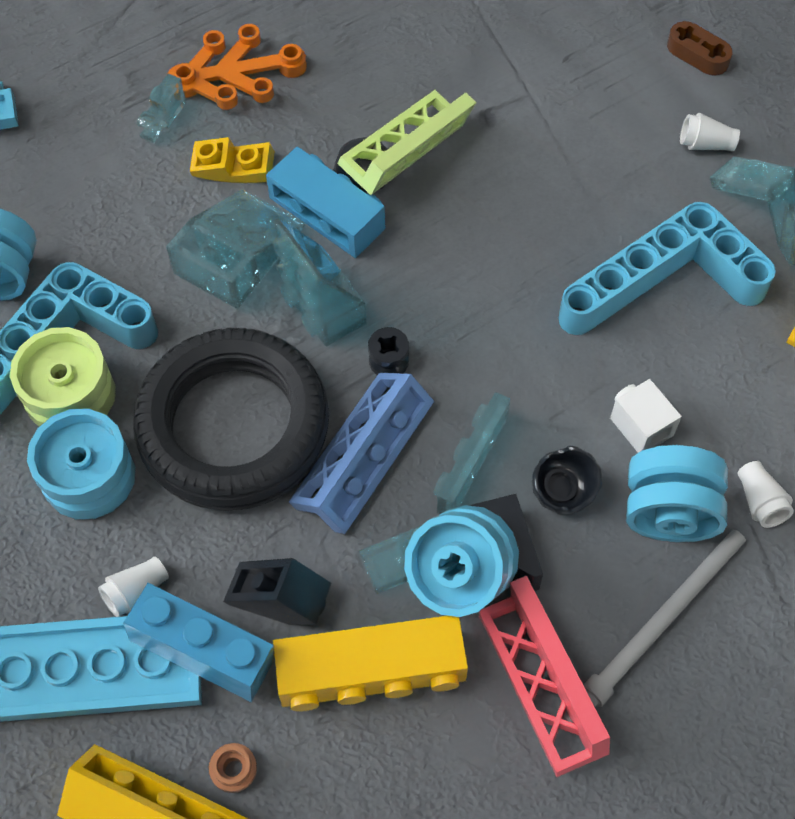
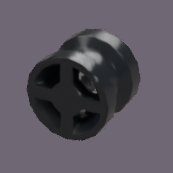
(390, 361)

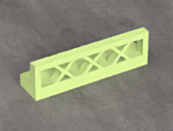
(410, 146)

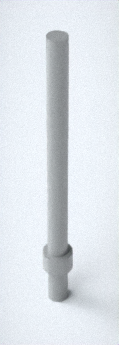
(601, 686)

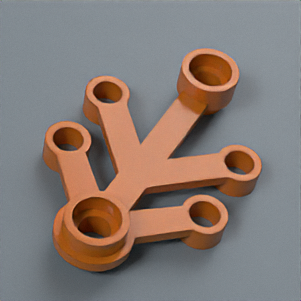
(231, 70)

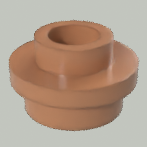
(222, 758)

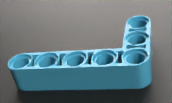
(691, 234)
(69, 306)

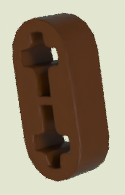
(699, 48)

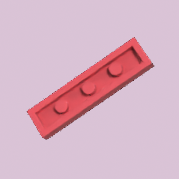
(561, 672)

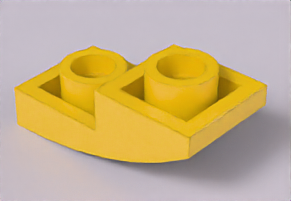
(229, 163)

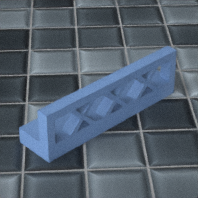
(367, 450)

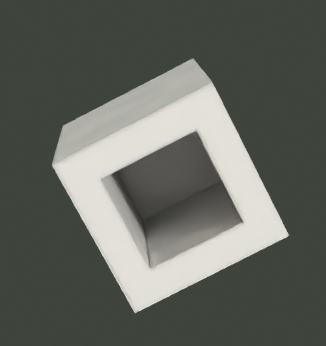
(644, 415)

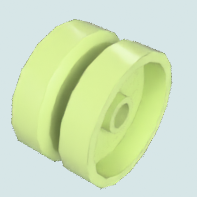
(61, 373)

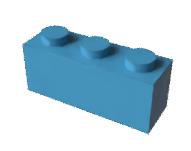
(326, 201)
(199, 642)

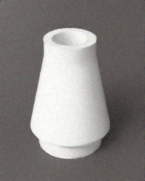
(705, 133)
(764, 495)
(126, 586)

